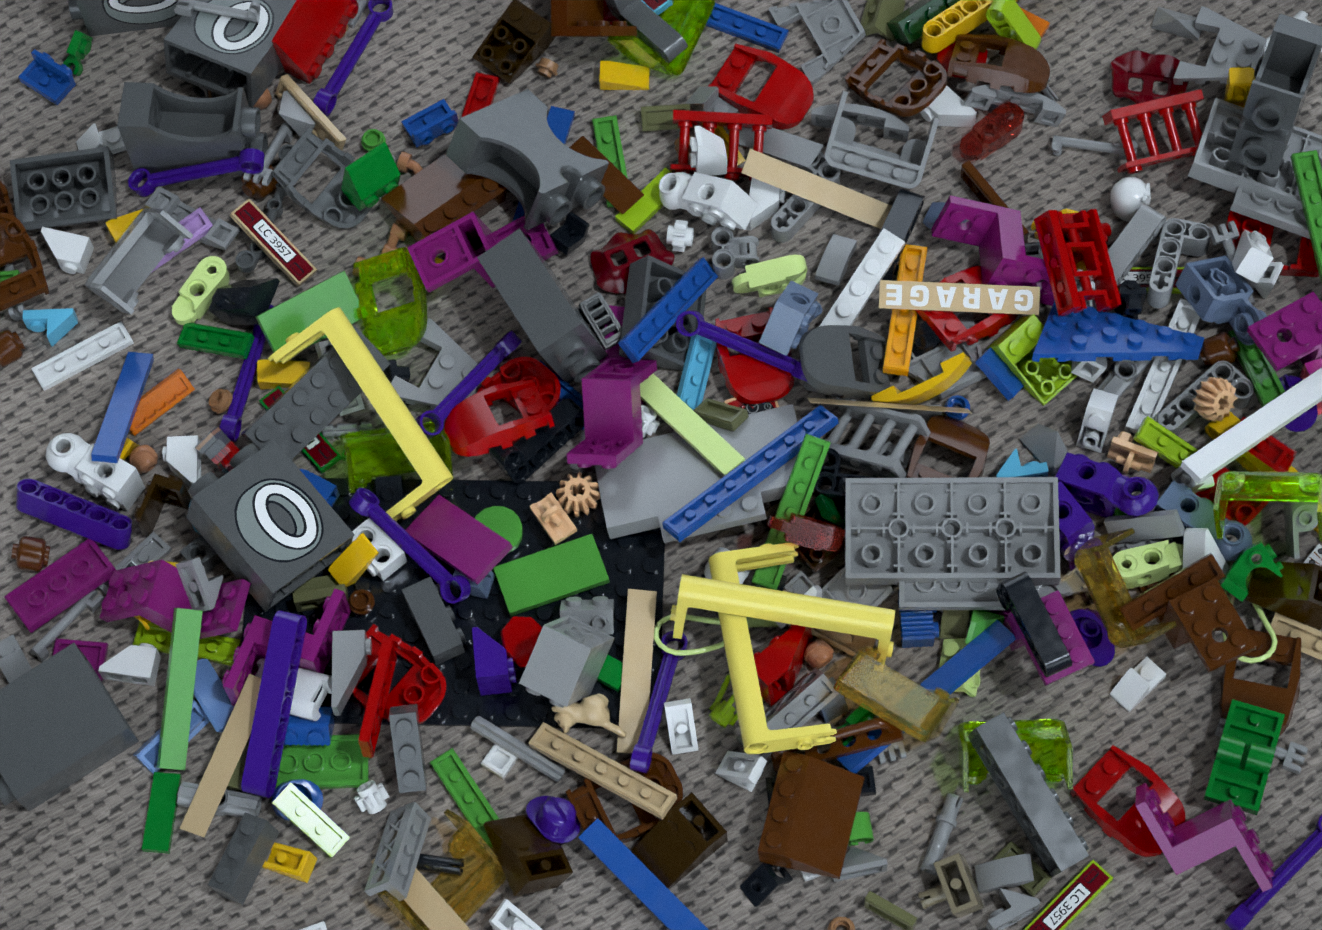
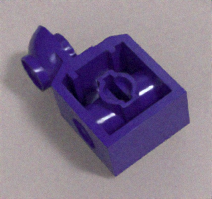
(1103, 488)
(1074, 525)

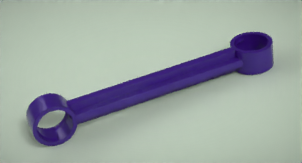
(327, 97)
(249, 161)
(741, 344)
(501, 349)
(232, 422)
(367, 504)
(642, 751)
(1246, 911)

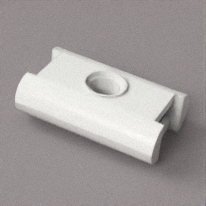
(308, 693)

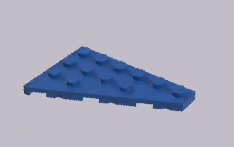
(1106, 334)

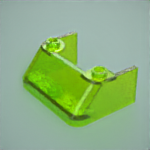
(685, 17)
(378, 454)
(1266, 487)
(1046, 739)

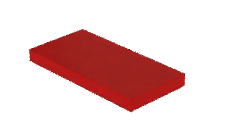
(377, 699)

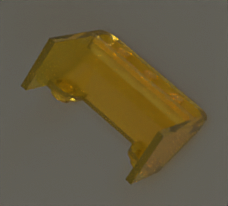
(1110, 592)
(894, 696)
(463, 893)

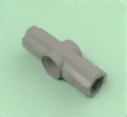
(1119, 384)
(234, 805)

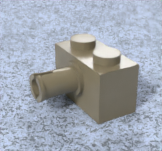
(955, 886)

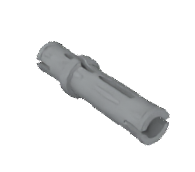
(945, 823)

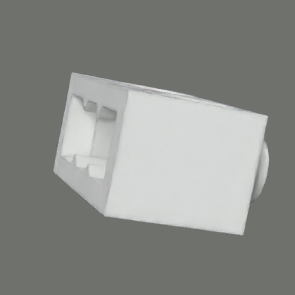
(384, 546)

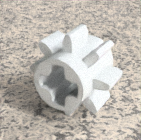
(680, 235)
(649, 424)
(371, 797)

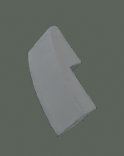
(835, 259)
(1004, 872)

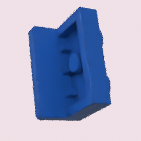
(48, 77)
(430, 123)

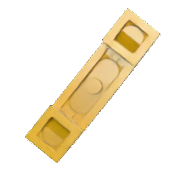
(952, 371)

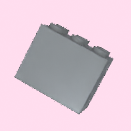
(566, 661)

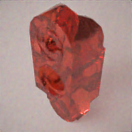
(978, 145)
(809, 532)

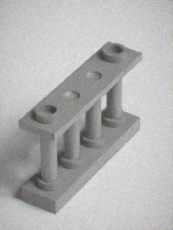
(870, 460)

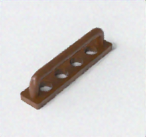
(889, 735)

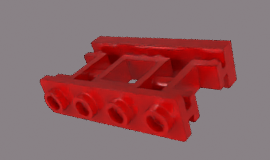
(1062, 266)

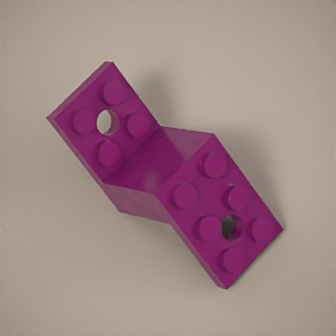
(466, 241)
(1000, 243)
(1299, 325)
(611, 413)
(157, 589)
(1067, 630)
(315, 650)
(1204, 836)

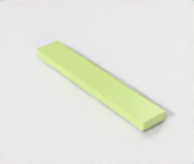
(689, 425)

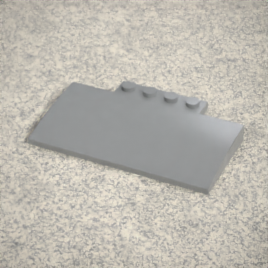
(1257, 193)
(671, 473)
(951, 537)

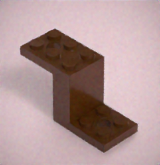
(585, 19)
(1198, 616)

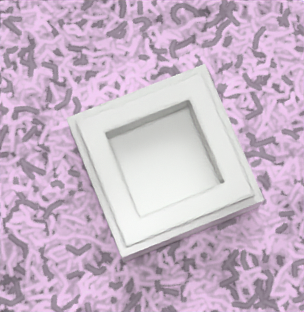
(499, 761)

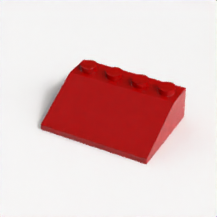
(310, 35)

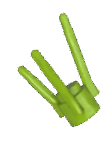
(723, 712)

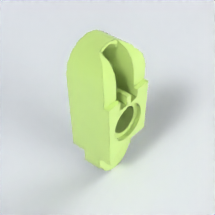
(771, 275)
(190, 307)
(1135, 568)

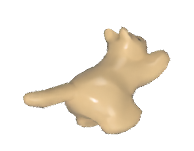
(591, 711)

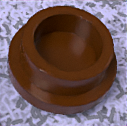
(361, 602)

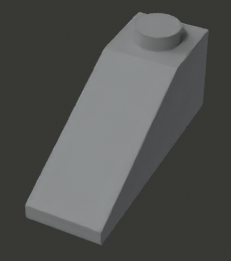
(348, 663)

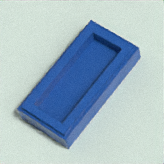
(999, 374)

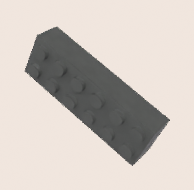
(309, 403)
(1028, 794)

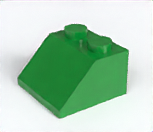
(370, 177)

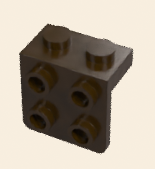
(157, 493)

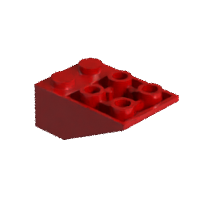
(781, 662)

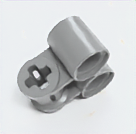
(732, 252)

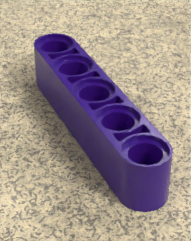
(74, 514)

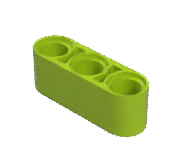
(1012, 22)

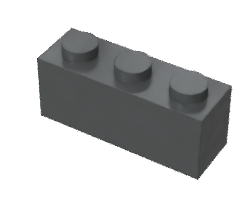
(434, 620)
(408, 748)
(243, 858)

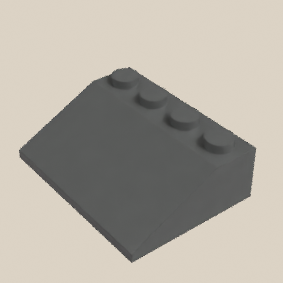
(64, 188)
(646, 285)

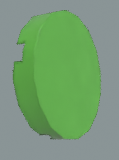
(503, 522)

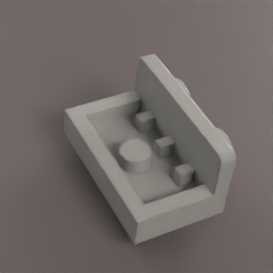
(594, 612)

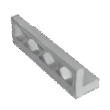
(799, 704)
(404, 851)

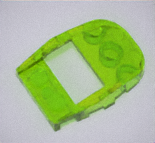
(398, 327)

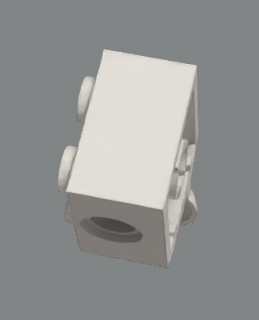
(708, 197)
(113, 481)

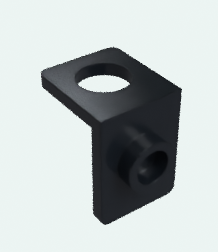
(924, 340)
(389, 490)
(764, 882)

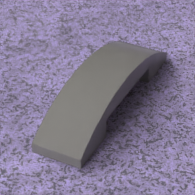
(1044, 109)
(863, 115)
(218, 236)

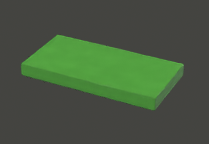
(306, 308)
(551, 575)
(326, 766)

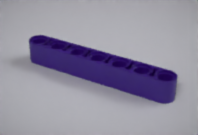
(274, 704)

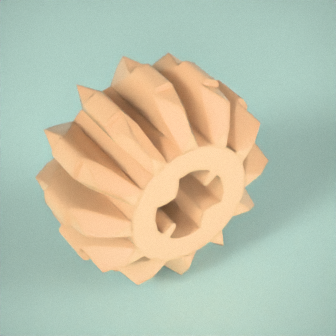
(1215, 399)
(577, 486)

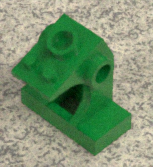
(1236, 576)

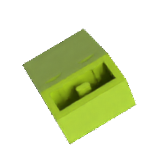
(1016, 349)

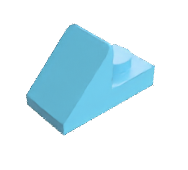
(56, 321)
(1013, 468)

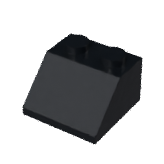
(243, 300)

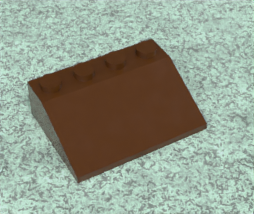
(440, 197)
(810, 816)

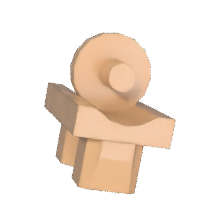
(1131, 454)
(553, 518)

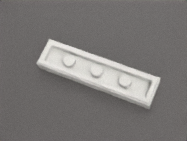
(82, 355)

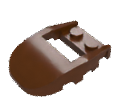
(1021, 69)
(914, 95)
(13, 246)
(954, 436)
(1262, 695)
(589, 807)

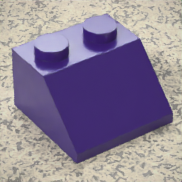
(493, 667)

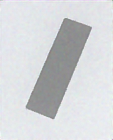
(784, 145)

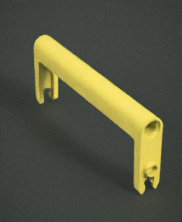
(382, 397)
(783, 608)
(741, 662)

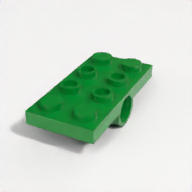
(1244, 756)

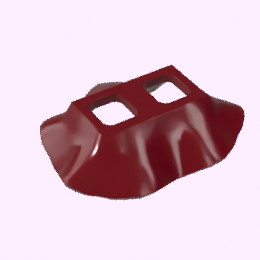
(1148, 68)
(615, 278)

